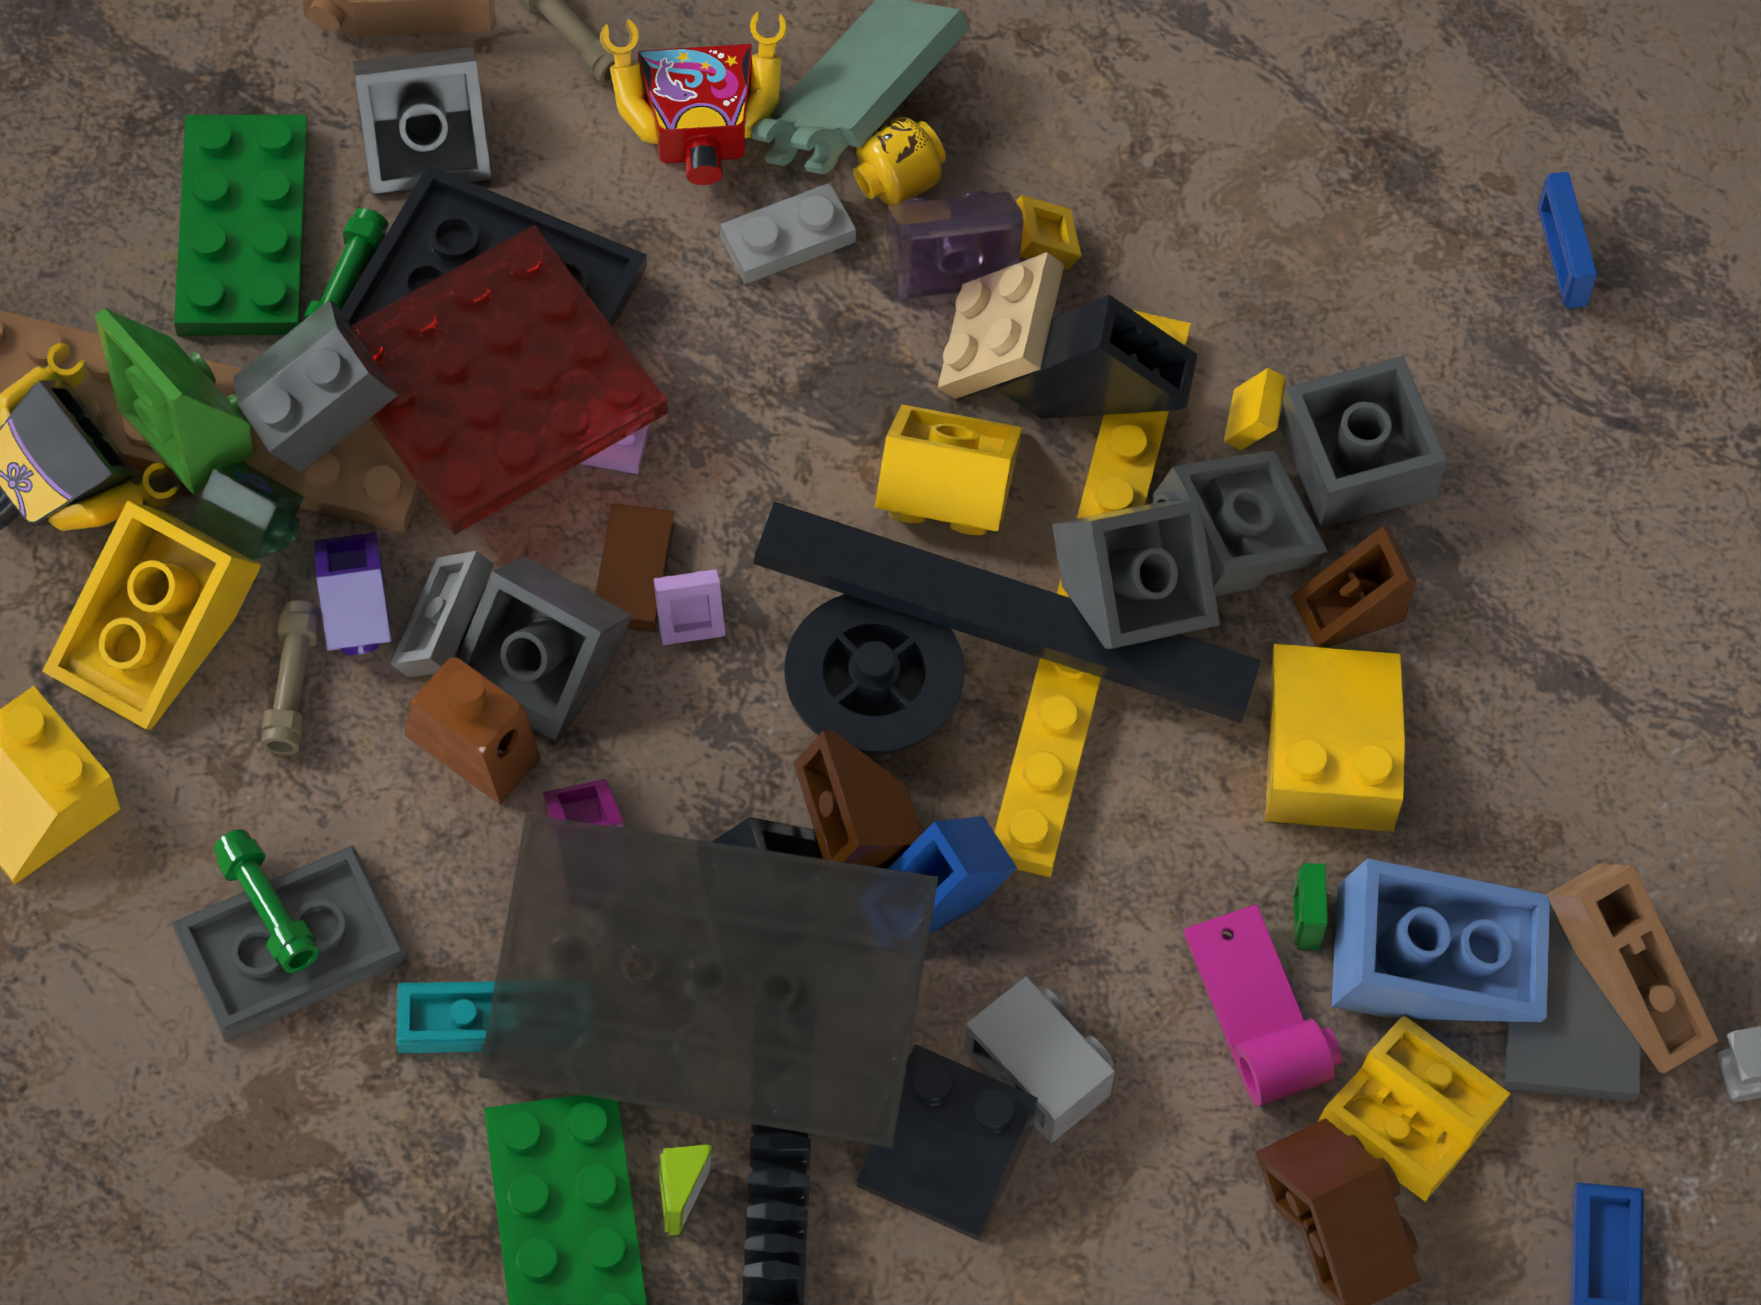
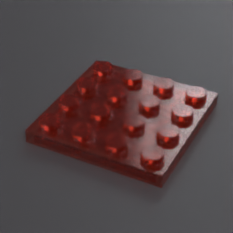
(502, 379)

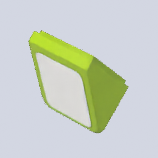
(681, 1180)

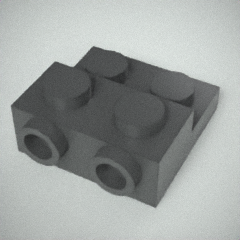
(1248, 517)

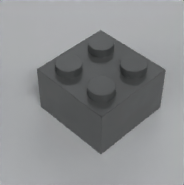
(1362, 442)

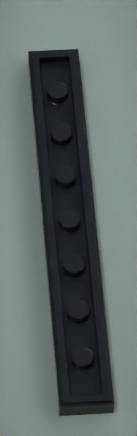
(999, 611)

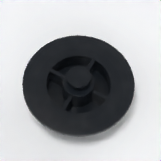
(873, 674)

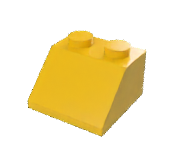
(947, 469)
(47, 786)

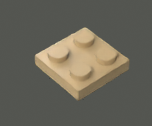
(1001, 326)

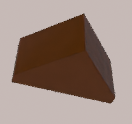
(1358, 592)

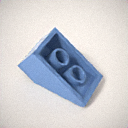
(1439, 947)

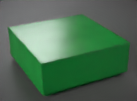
(1310, 906)

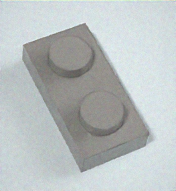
(787, 233)
(442, 613)

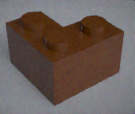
(1344, 1211)

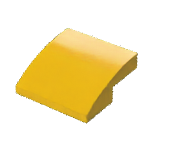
(1416, 1106)

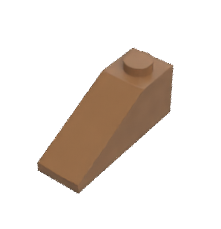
(402, 16)
(1633, 962)

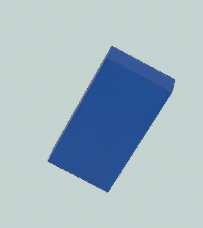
(1566, 240)
(1607, 1245)

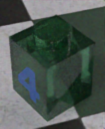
(248, 511)

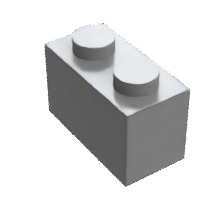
(1036, 1049)

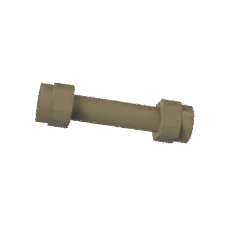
(594, 57)
(284, 724)

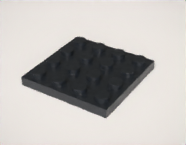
(455, 221)

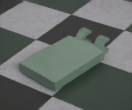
(860, 81)

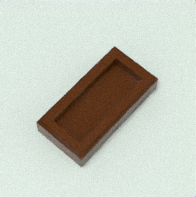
(632, 558)

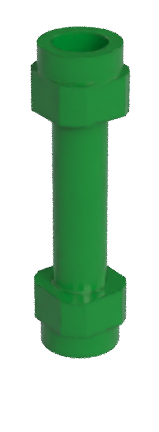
(362, 238)
(290, 941)

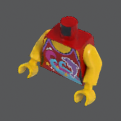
(697, 99)

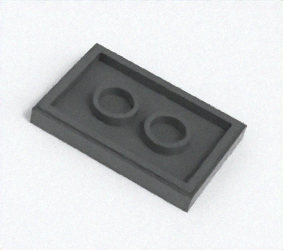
(238, 972)
(1580, 1044)

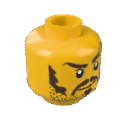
(899, 161)

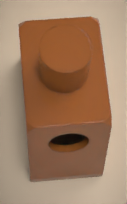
(464, 721)

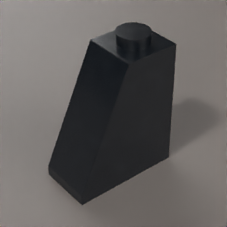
(1105, 364)

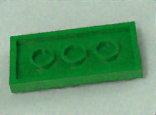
(241, 225)
(564, 1202)

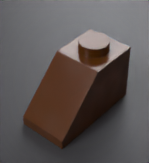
(855, 804)

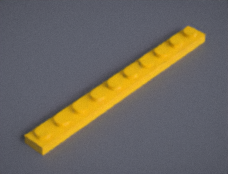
(1061, 696)

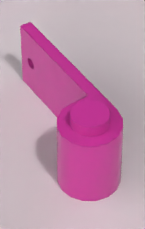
(1257, 1008)

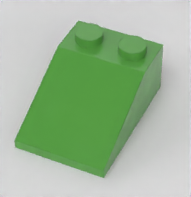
(172, 400)

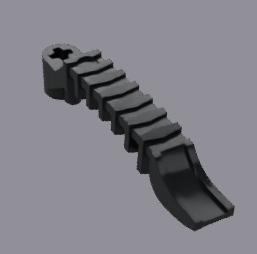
(777, 1217)

